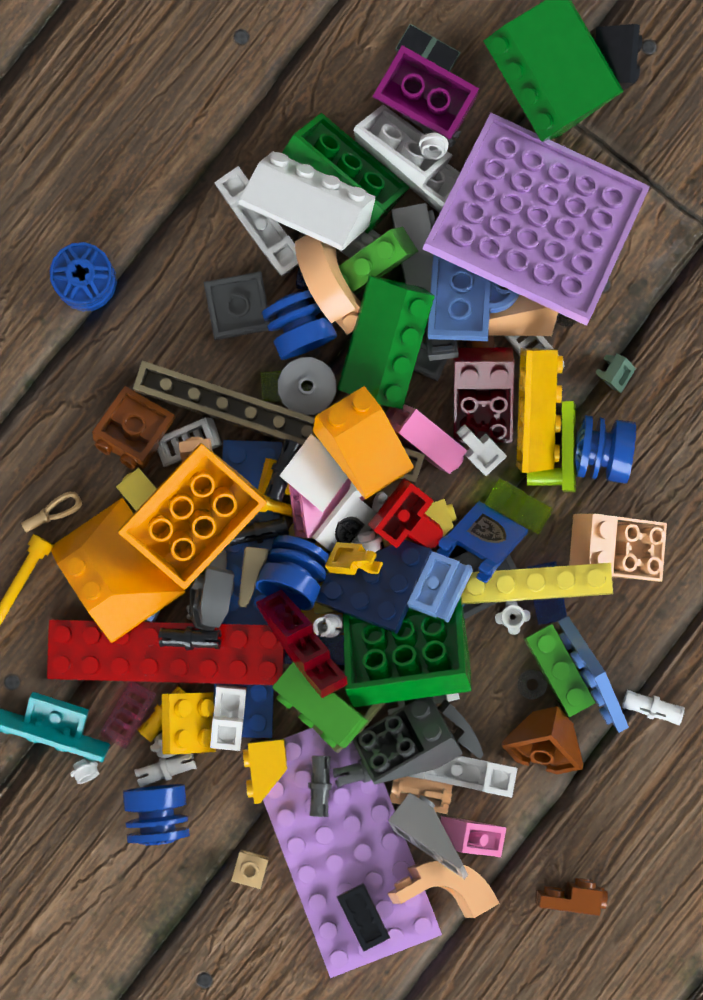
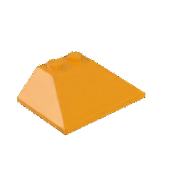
(111, 575)

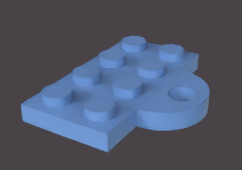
(463, 303)

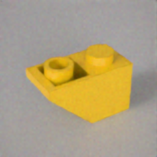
(267, 765)

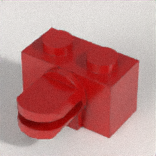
(405, 516)

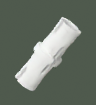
(328, 629)
(653, 707)
(165, 769)

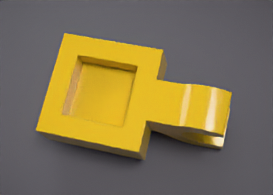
(349, 557)

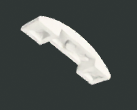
(265, 231)
(475, 774)

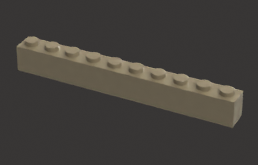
(235, 408)

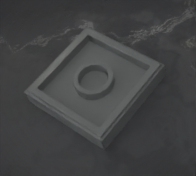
(236, 305)

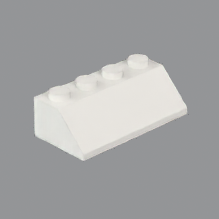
(308, 200)

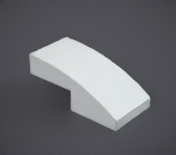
(228, 717)

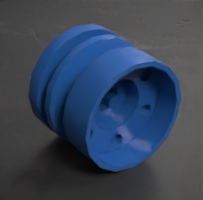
(98, 283)
(299, 324)
(605, 449)
(295, 568)
(156, 814)

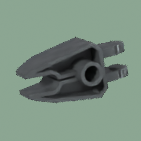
(211, 594)

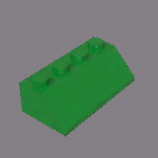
(338, 155)
(386, 340)

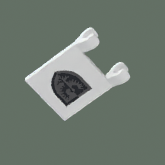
(348, 519)

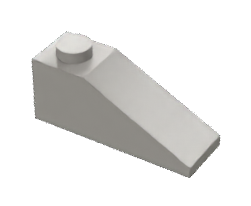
(420, 826)

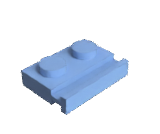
(440, 586)

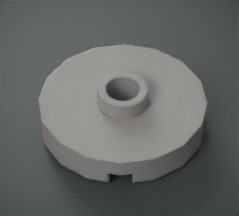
(311, 401)

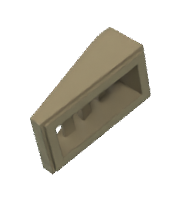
(253, 561)

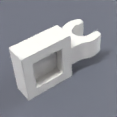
(482, 451)

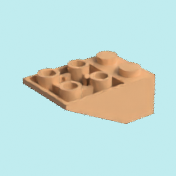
(629, 544)

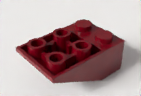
(484, 392)

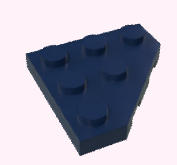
(382, 596)

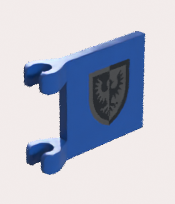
(486, 536)

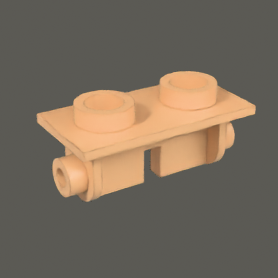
(436, 792)

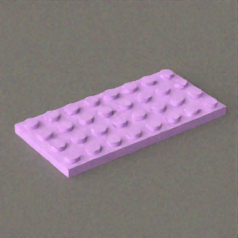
(341, 853)

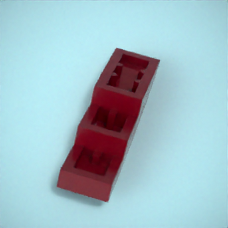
(301, 643)

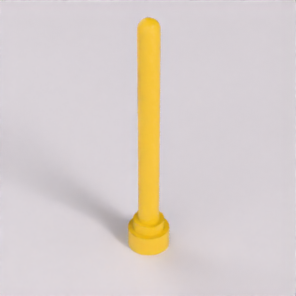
(37, 550)

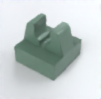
(617, 373)

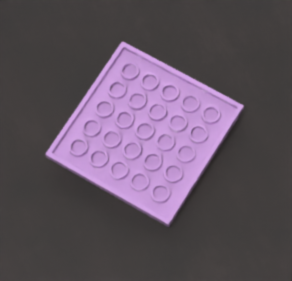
(537, 218)

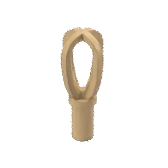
(44, 516)

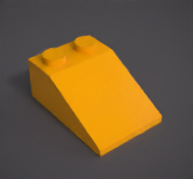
(362, 442)

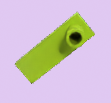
(567, 474)

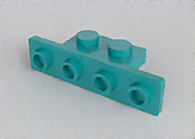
(55, 725)

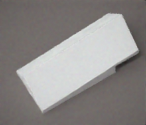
(397, 148)

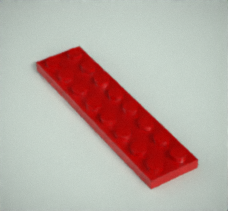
(84, 652)

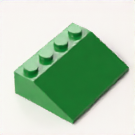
(553, 67)
(416, 663)

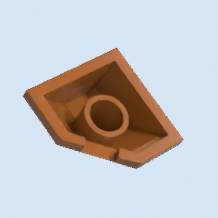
(546, 739)

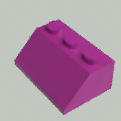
(426, 93)

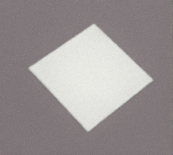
(314, 473)

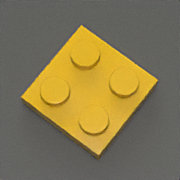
(187, 722)

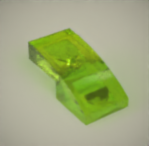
(519, 506)

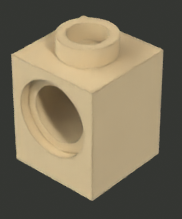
(250, 869)

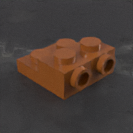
(132, 428)
(579, 897)

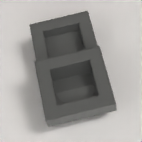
(464, 734)

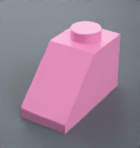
(474, 836)

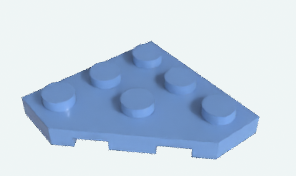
(593, 675)

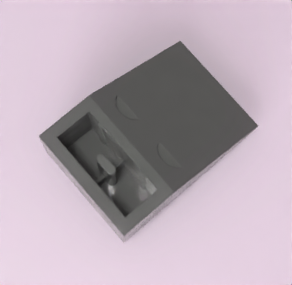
(407, 742)

